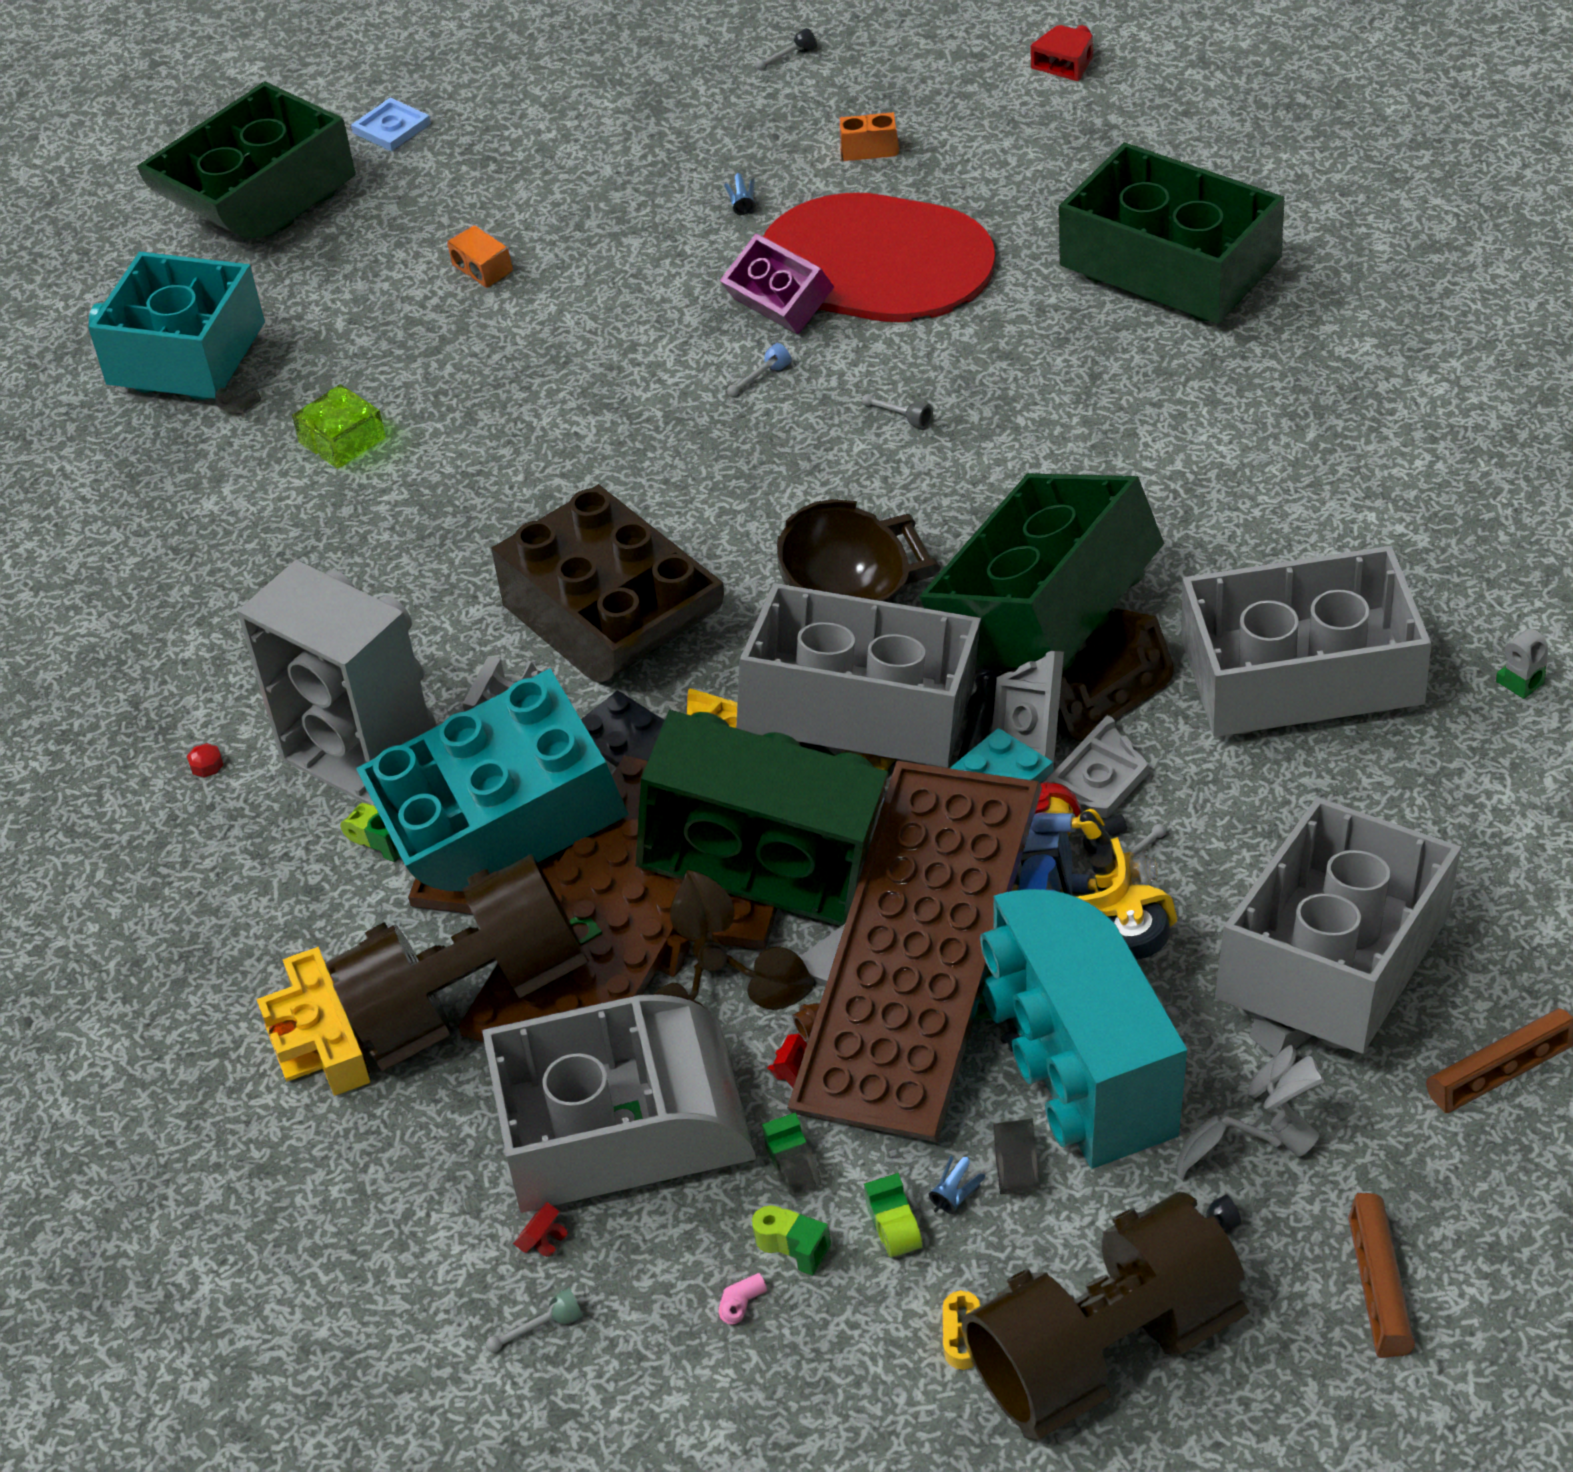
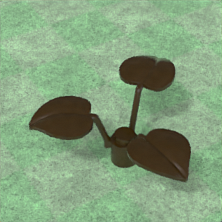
(706, 908)

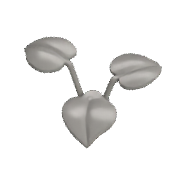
(1287, 1124)

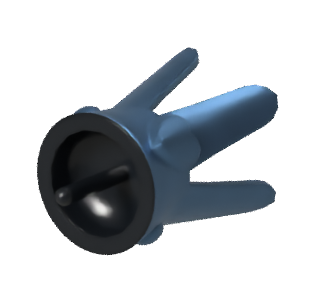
(742, 201)
(946, 1195)

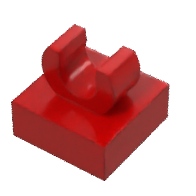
(789, 1059)
(537, 1230)

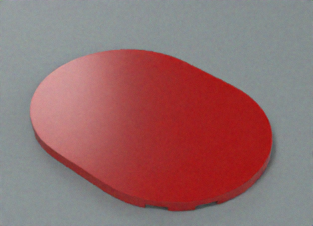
(889, 254)

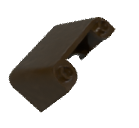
(1113, 673)

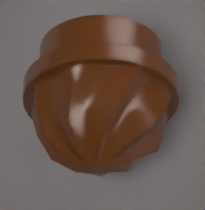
(805, 1019)

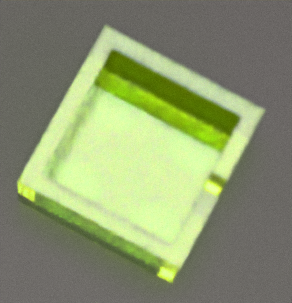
(339, 426)

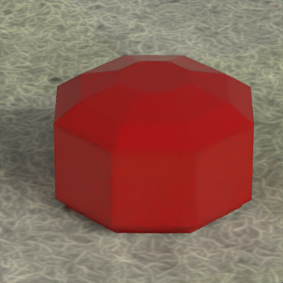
(205, 760)

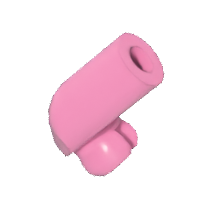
(736, 1298)

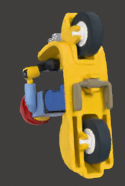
(1121, 880)

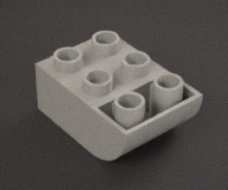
(570, 1068)

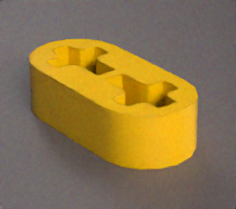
(953, 1329)

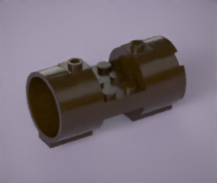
(394, 991)
(1045, 1347)

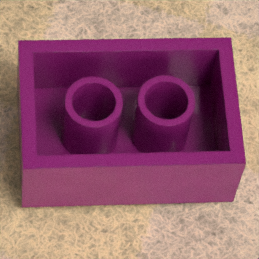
(777, 283)

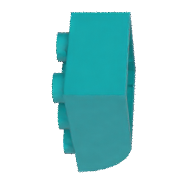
(493, 786)
(1084, 1024)

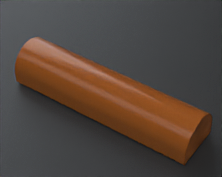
(1501, 1061)
(1380, 1276)

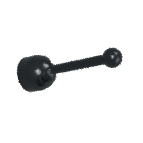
(1224, 1212)

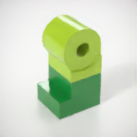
(367, 828)
(892, 1215)
(792, 1235)

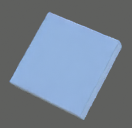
(391, 124)

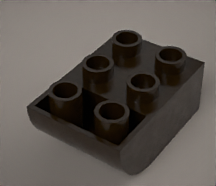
(602, 583)

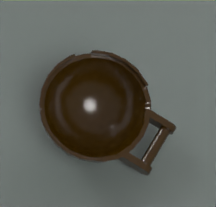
(851, 551)

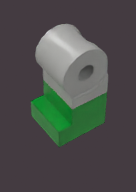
(1525, 662)

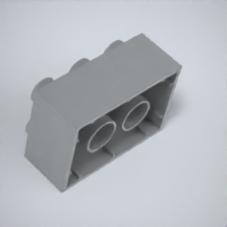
(1304, 641)
(334, 673)
(858, 674)
(1337, 924)

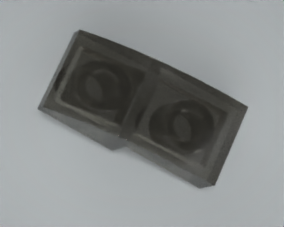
(1016, 1156)

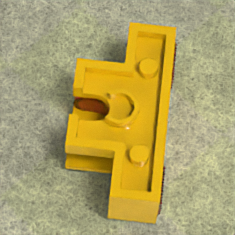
(312, 1027)

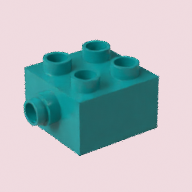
(176, 324)

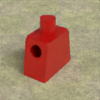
(1063, 51)

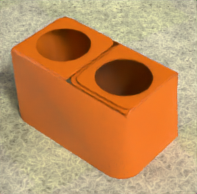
(868, 136)
(478, 247)

